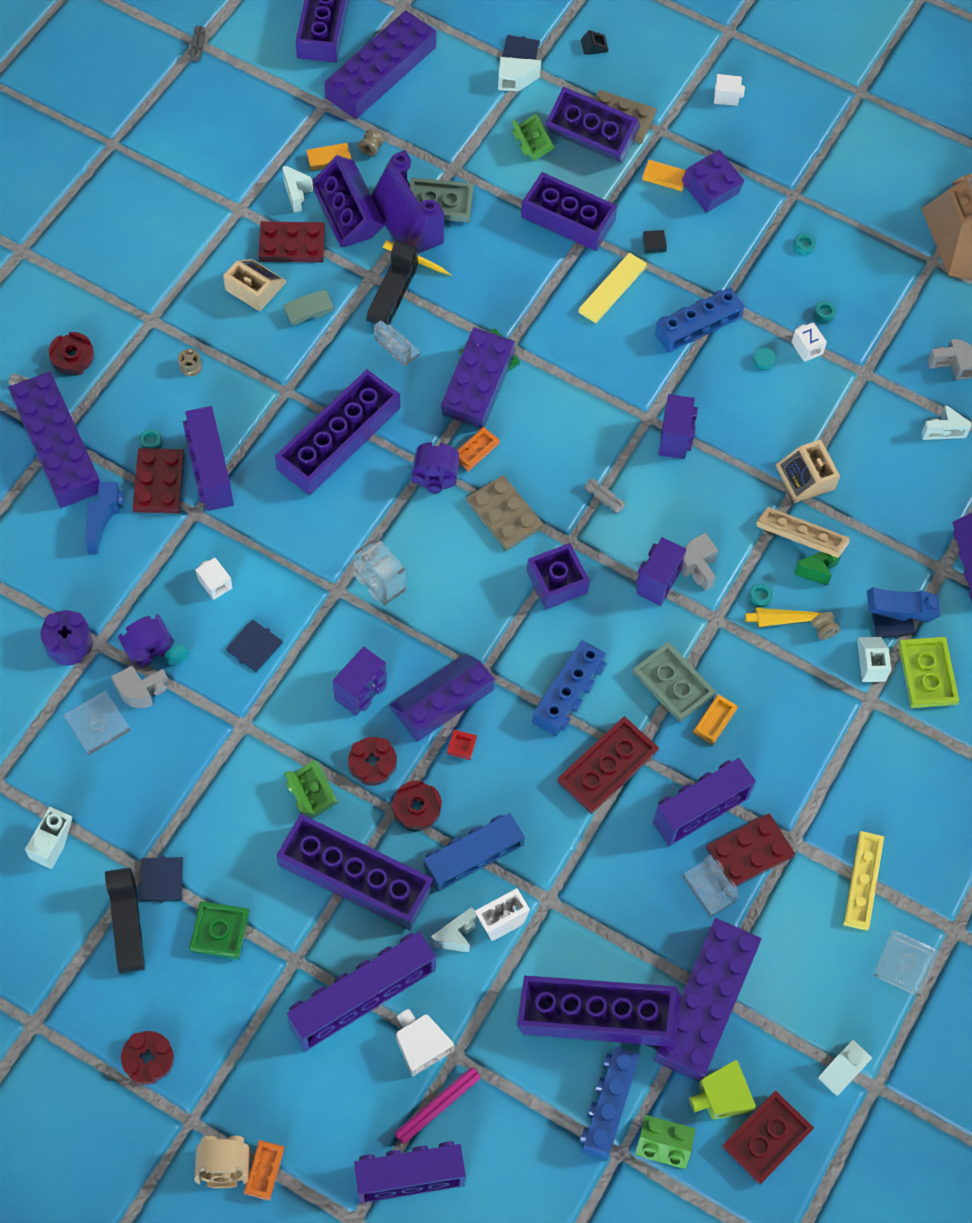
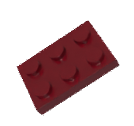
(291, 241)
(158, 480)
(751, 850)
(767, 1137)

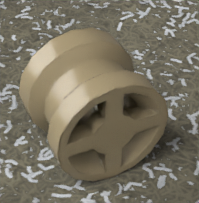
(370, 143)
(191, 357)
(825, 625)

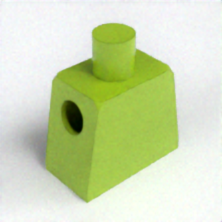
(724, 1093)

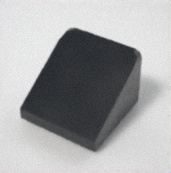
(594, 43)

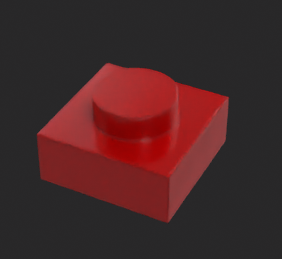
(462, 744)

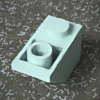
(517, 73)
(873, 659)
(49, 838)

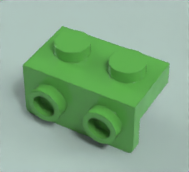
(533, 137)
(311, 789)
(665, 1141)

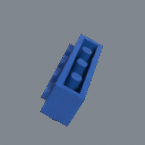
(699, 319)
(569, 687)
(474, 851)
(610, 1105)

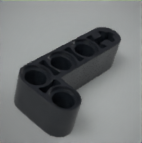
(395, 283)
(125, 920)

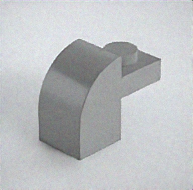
(956, 355)
(697, 558)
(137, 691)

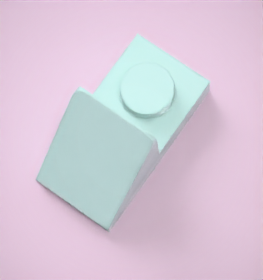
(296, 185)
(949, 427)
(451, 936)
(845, 1068)

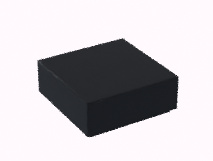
(654, 241)

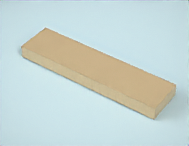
(803, 532)

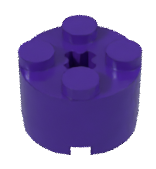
(435, 467)
(66, 637)
(146, 640)

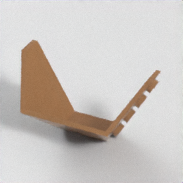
(951, 227)

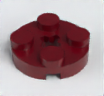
(71, 364)
(380, 749)
(414, 818)
(155, 1069)

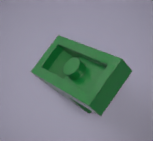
(816, 567)

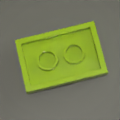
(928, 672)

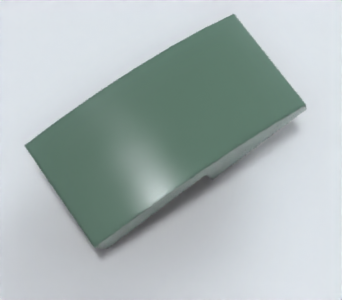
(309, 306)

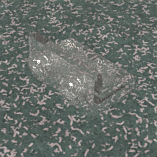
(395, 343)

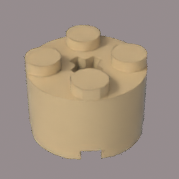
(222, 1161)

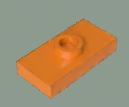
(477, 448)
(264, 1170)

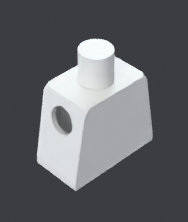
(501, 916)
(421, 1042)

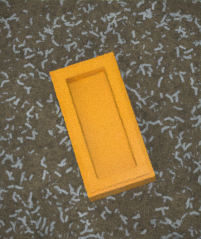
(320, 157)
(664, 175)
(715, 719)

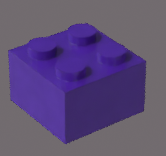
(712, 181)
(678, 426)
(660, 571)
(557, 576)
(360, 681)

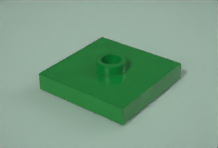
(219, 930)

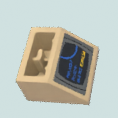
(252, 283)
(808, 471)

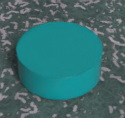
(804, 244)
(824, 312)
(764, 358)
(150, 439)
(760, 595)
(176, 654)

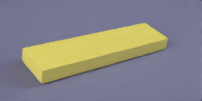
(612, 288)
(863, 880)

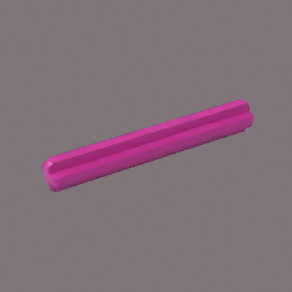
(437, 1105)

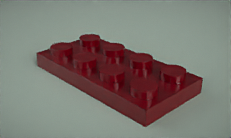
(607, 765)

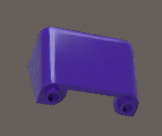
(403, 215)

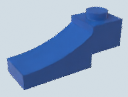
(100, 513)
(904, 605)

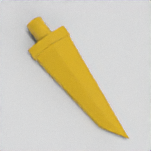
(389, 245)
(771, 617)

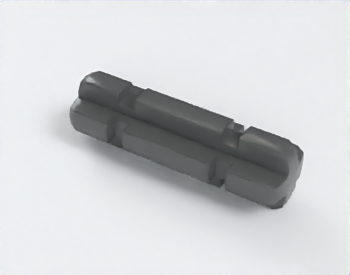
(197, 43)

